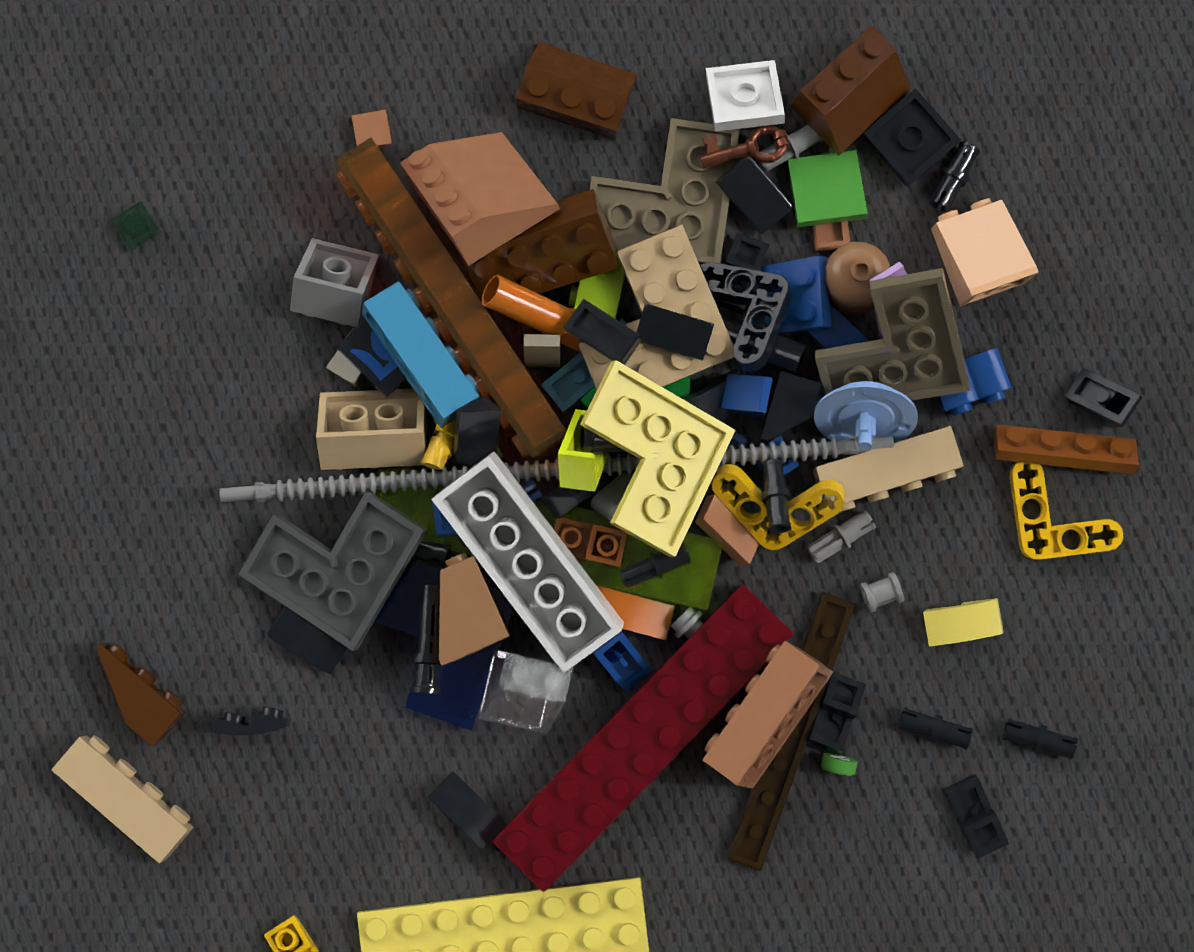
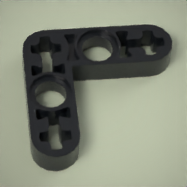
(759, 305)

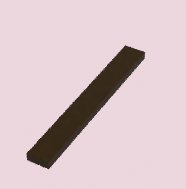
(772, 789)

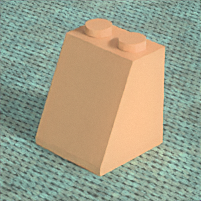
(982, 251)

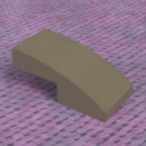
(541, 351)

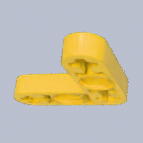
(755, 522)
(1053, 534)

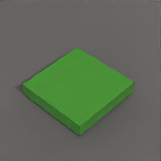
(827, 189)

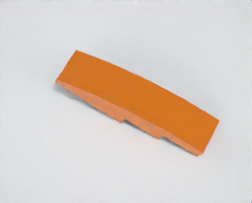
(640, 613)

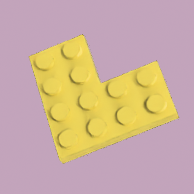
(675, 448)

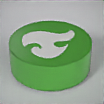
(839, 764)

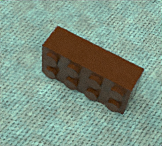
(555, 251)

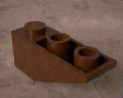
(141, 702)

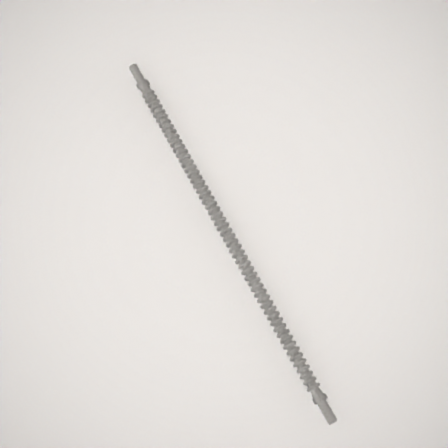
(263, 492)

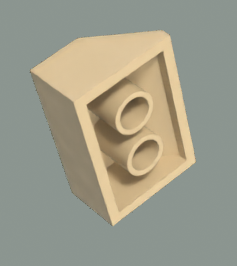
(370, 430)

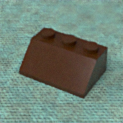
(575, 90)
(853, 91)

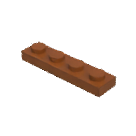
(1066, 449)

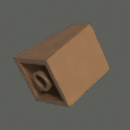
(467, 611)

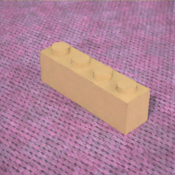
(887, 468)
(123, 798)

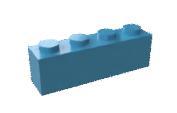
(419, 352)

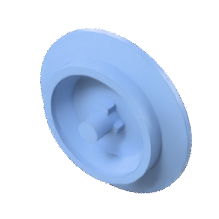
(866, 412)

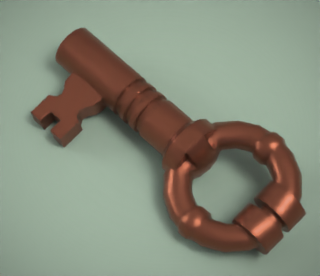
(749, 148)

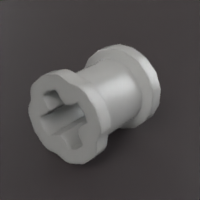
(882, 592)

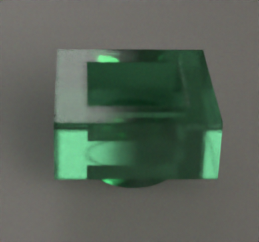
(136, 225)

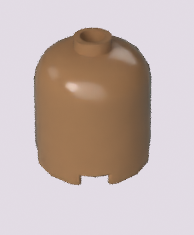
(849, 276)

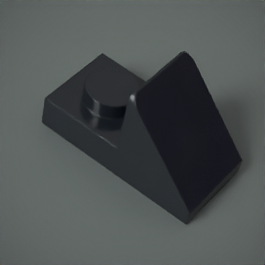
(1103, 398)

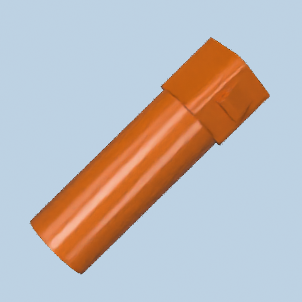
(529, 309)

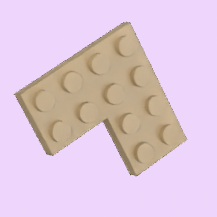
(666, 276)

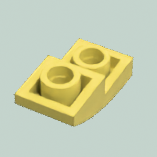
(963, 622)

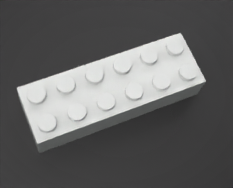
(528, 562)

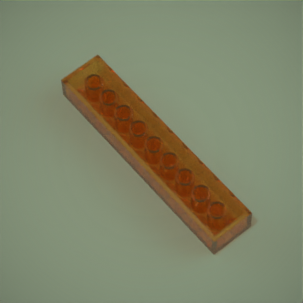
(451, 298)

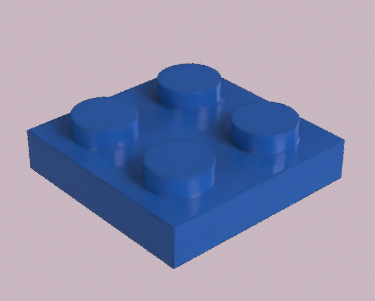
(810, 295)

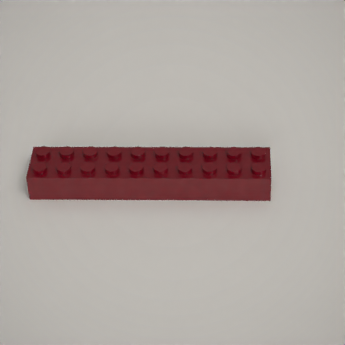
(642, 738)

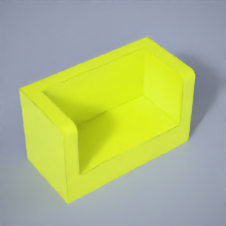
(578, 468)

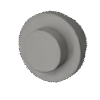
(687, 623)

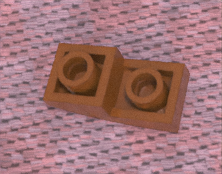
(592, 541)

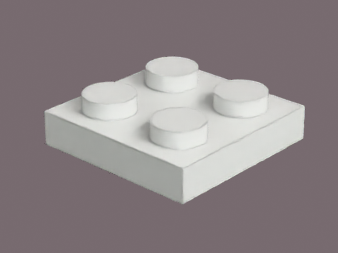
(745, 95)

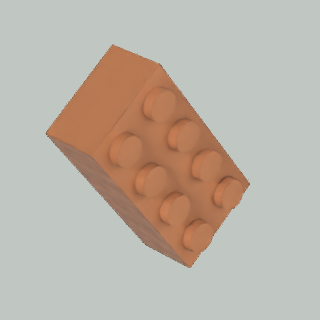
(766, 715)

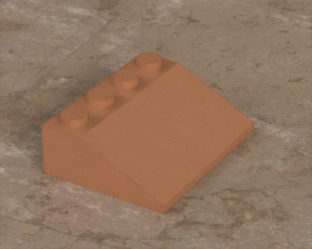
(478, 191)

